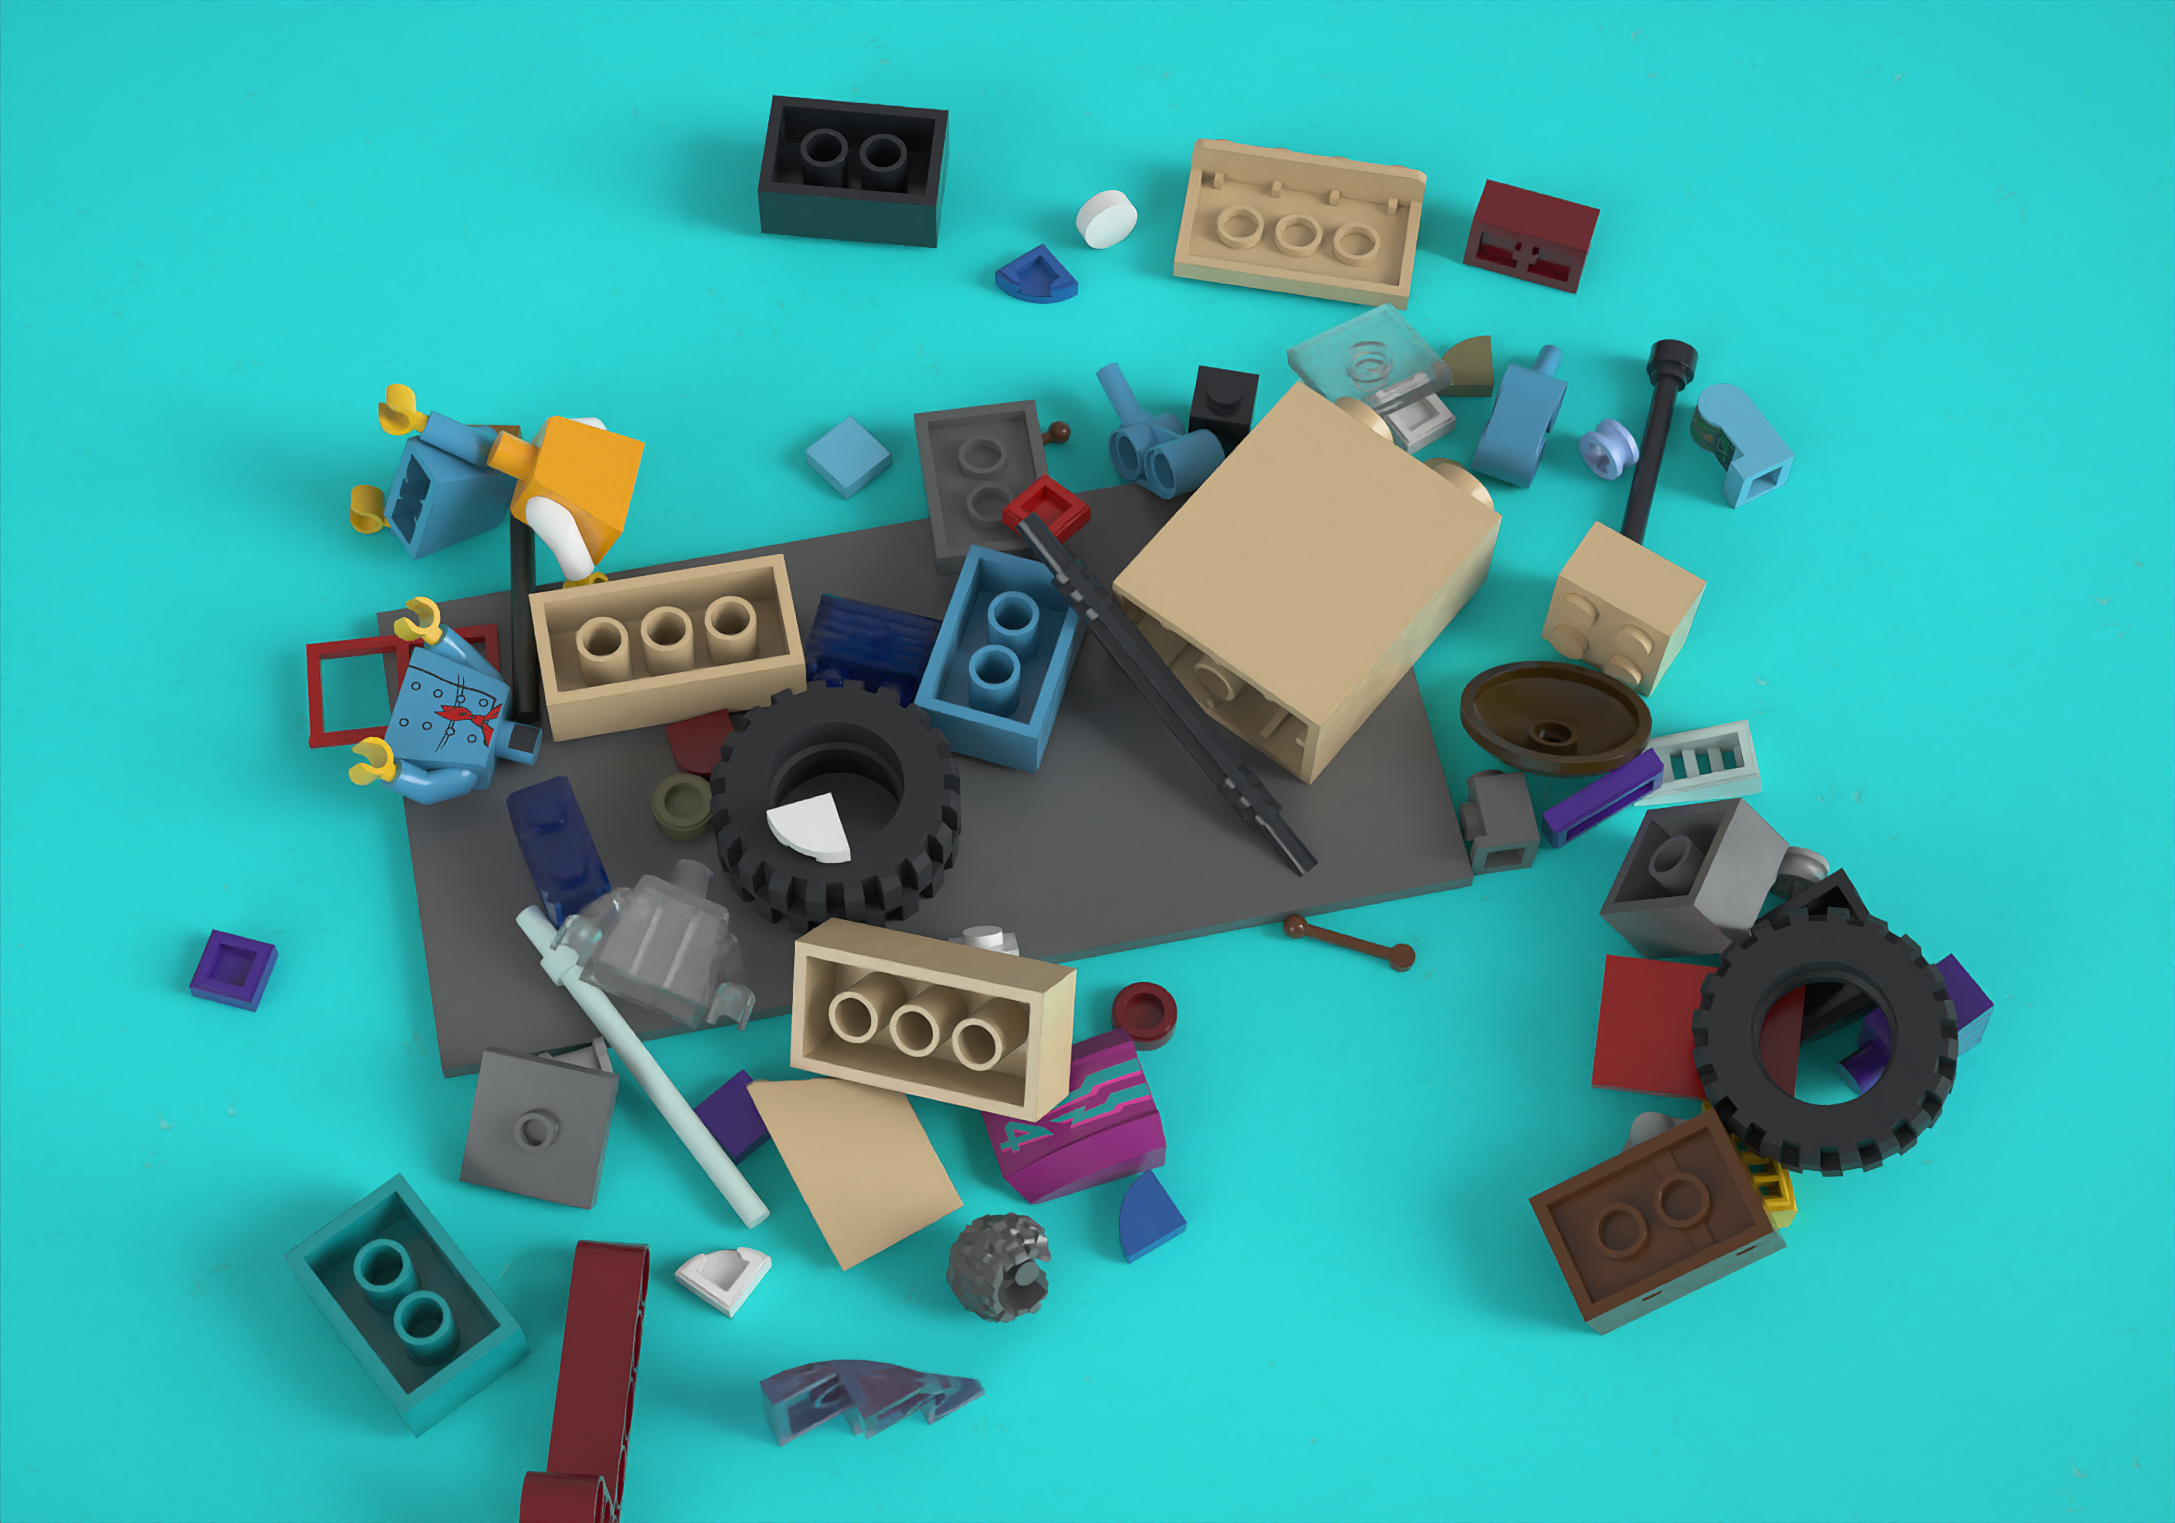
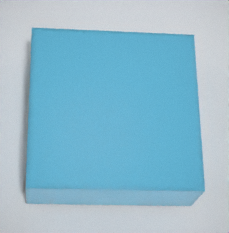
(848, 457)

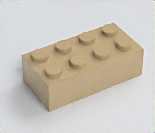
(667, 646)
(933, 1018)

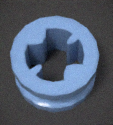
(1609, 449)

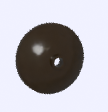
(1555, 718)

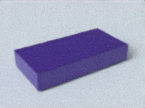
(1602, 799)

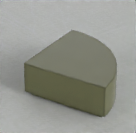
(1470, 368)

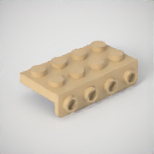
(1300, 223)

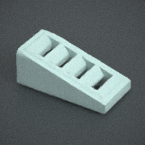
(1720, 783)

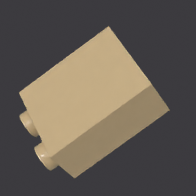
(1309, 576)

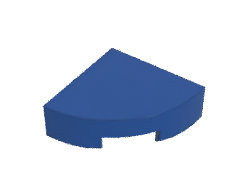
(1037, 278)
(1147, 1217)

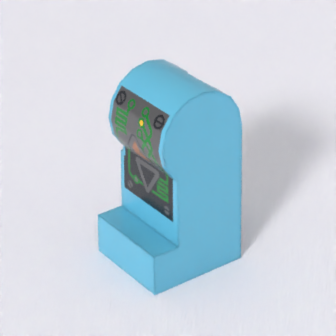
(1741, 442)

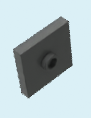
(539, 1127)

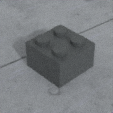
(1694, 879)

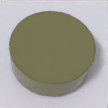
(683, 807)

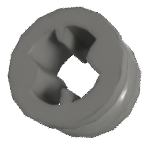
(1798, 872)

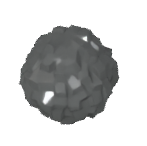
(996, 1267)

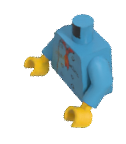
(441, 484)
(446, 719)

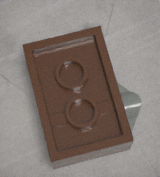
(1656, 1219)

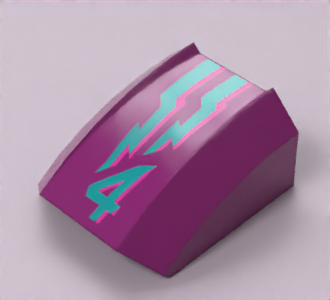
(1093, 1135)

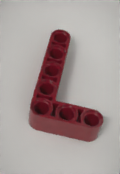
(593, 1389)

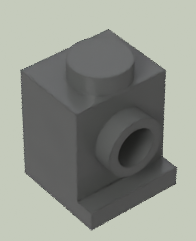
(1499, 822)

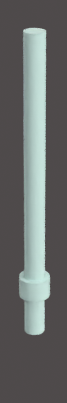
(563, 970)

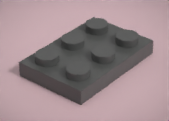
(974, 468)

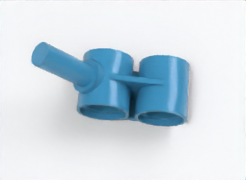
(1520, 417)
(1156, 447)

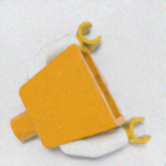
(571, 489)

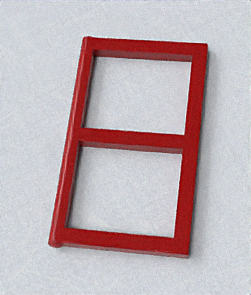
(368, 646)

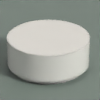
(1106, 219)

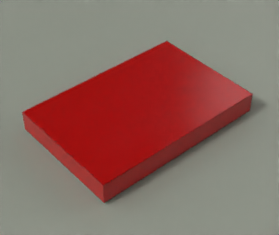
(1648, 1035)

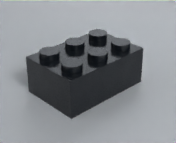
(854, 171)

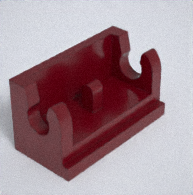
(1531, 236)

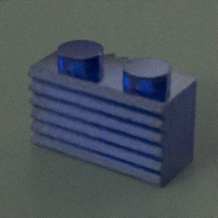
(869, 646)
(557, 848)

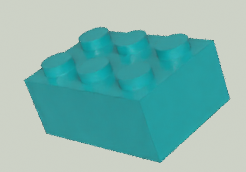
(408, 1304)

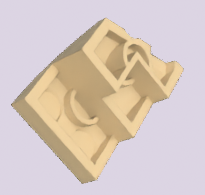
(856, 1161)

